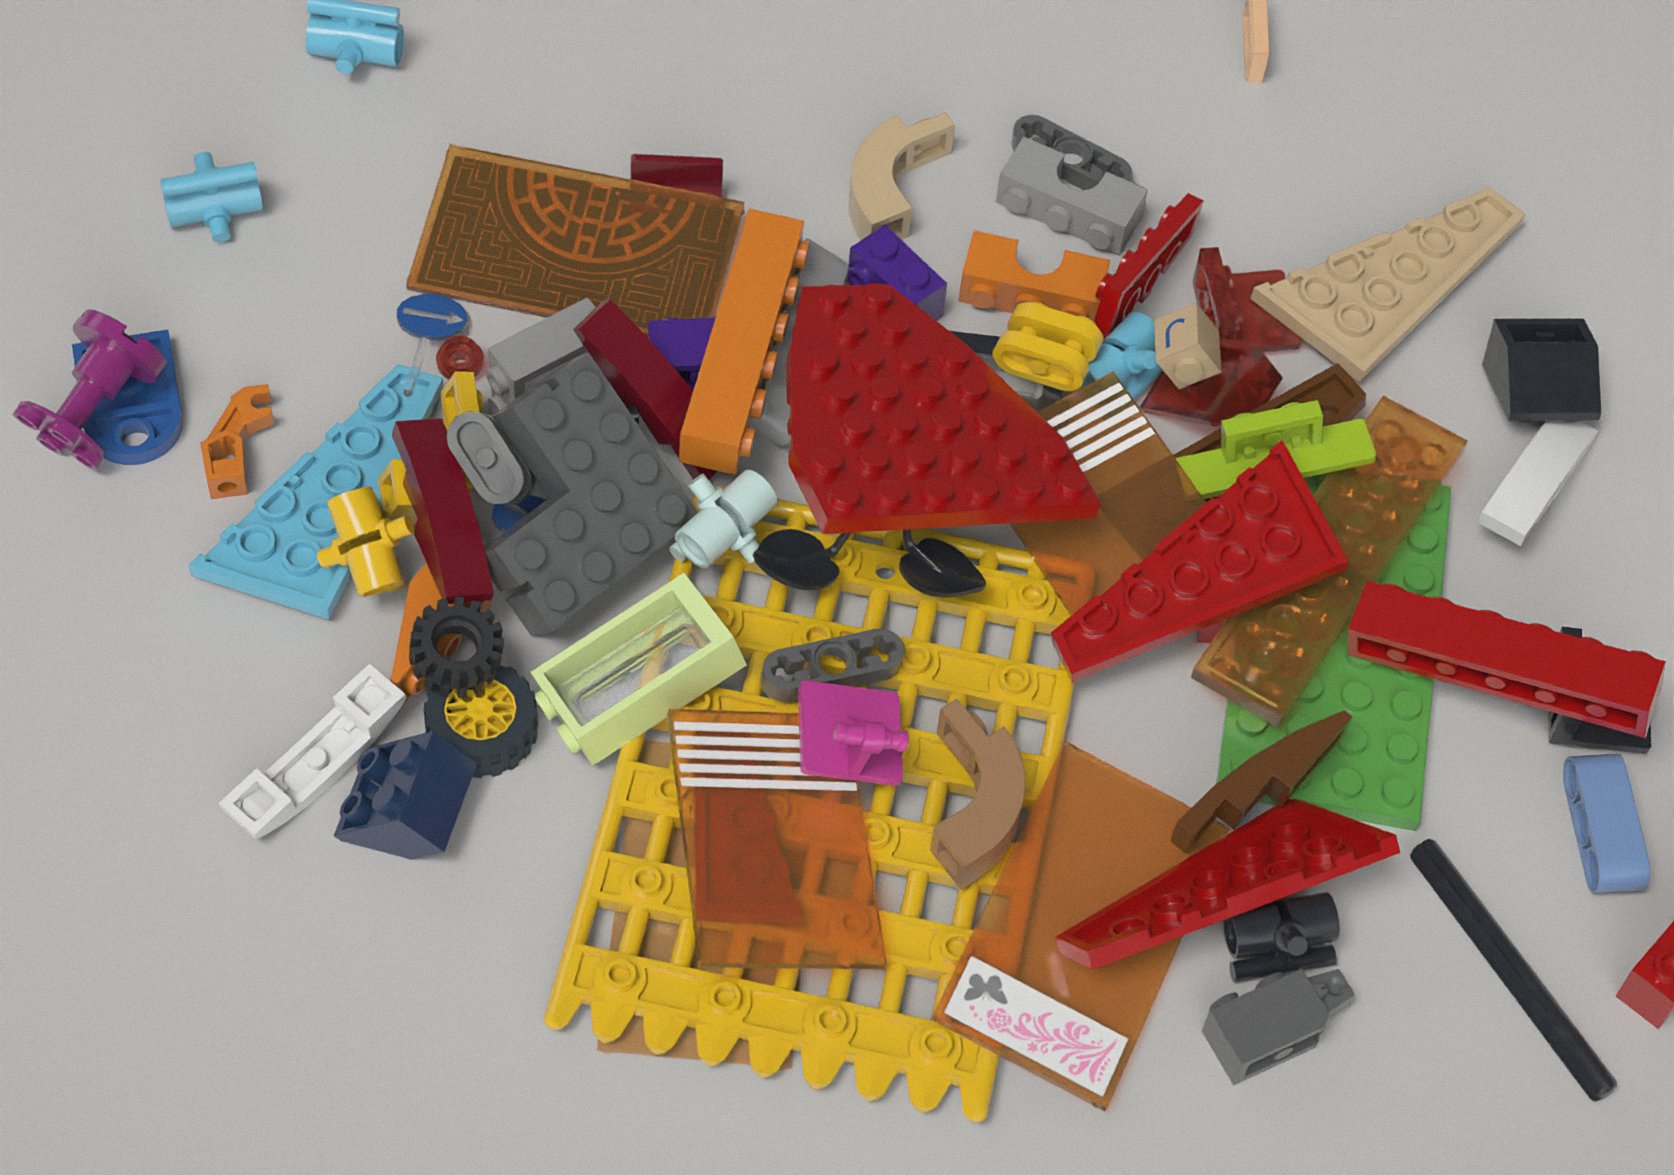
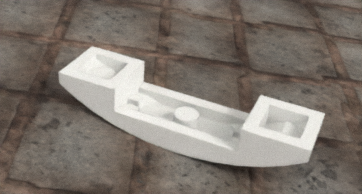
(318, 758)

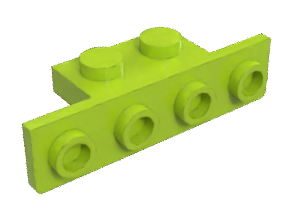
(1251, 436)

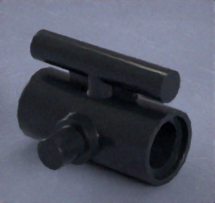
(1281, 937)

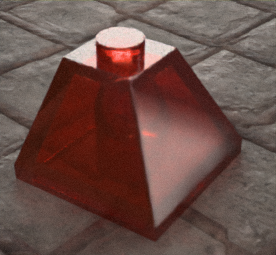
(1242, 386)

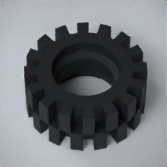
(459, 620)

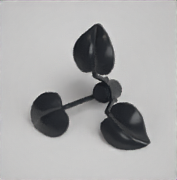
(929, 567)

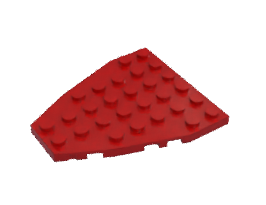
(912, 426)

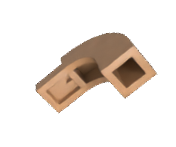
(984, 829)

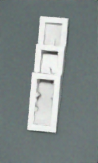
(1536, 478)

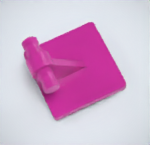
(850, 733)

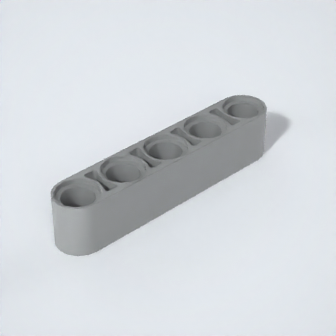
(820, 270)

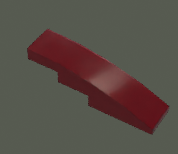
(639, 374)
(444, 511)

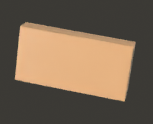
(1255, 39)

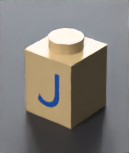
(1187, 346)

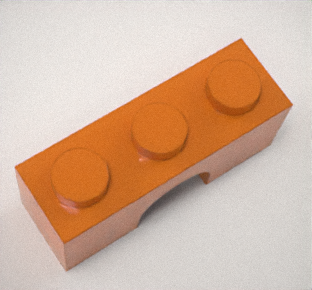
(998, 282)

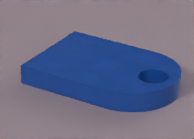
(138, 409)

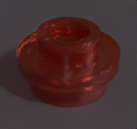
(457, 349)

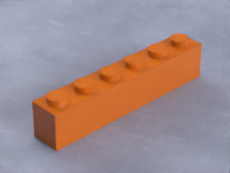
(742, 342)

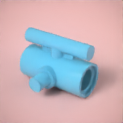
(354, 33)
(212, 195)
(1129, 354)

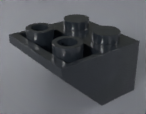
(1544, 369)

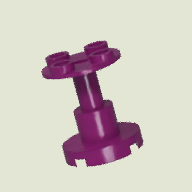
(99, 375)

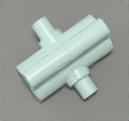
(724, 519)

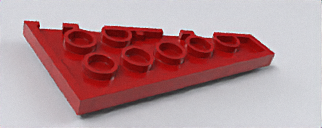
(1245, 869)

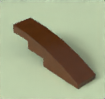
(1273, 772)

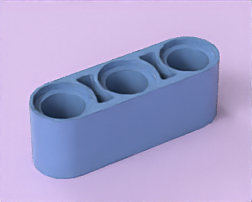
(1606, 823)

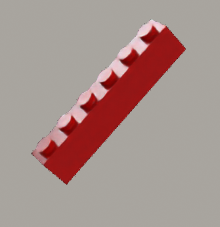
(1506, 658)

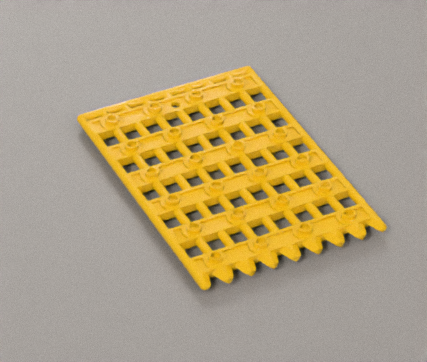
(778, 1016)

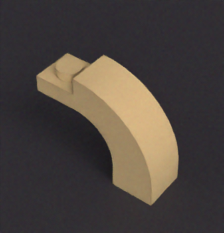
(885, 157)

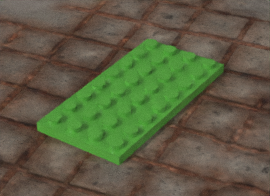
(1381, 759)

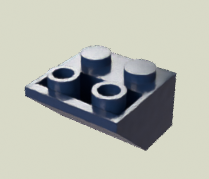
(406, 796)

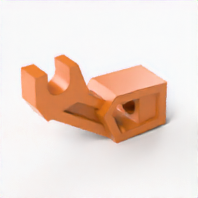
(239, 419)

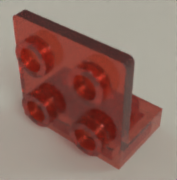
(1228, 303)

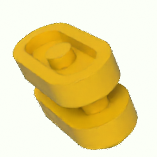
(1048, 346)

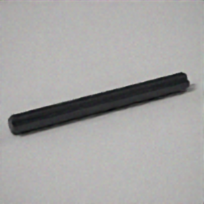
(1514, 970)

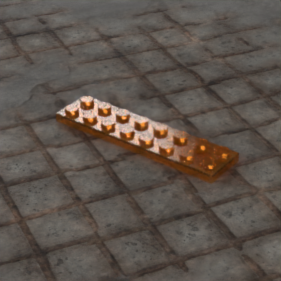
(1276, 648)

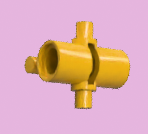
(366, 542)

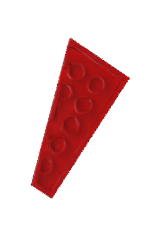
(1221, 561)

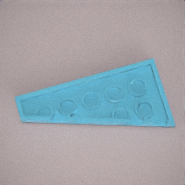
(278, 541)

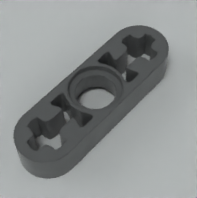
(1067, 141)
(844, 647)

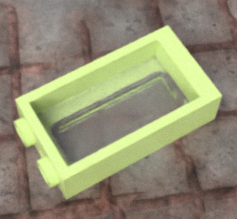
(636, 669)

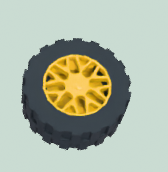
(488, 726)

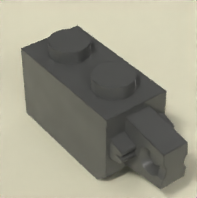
(1273, 1021)

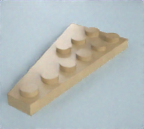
(1383, 287)

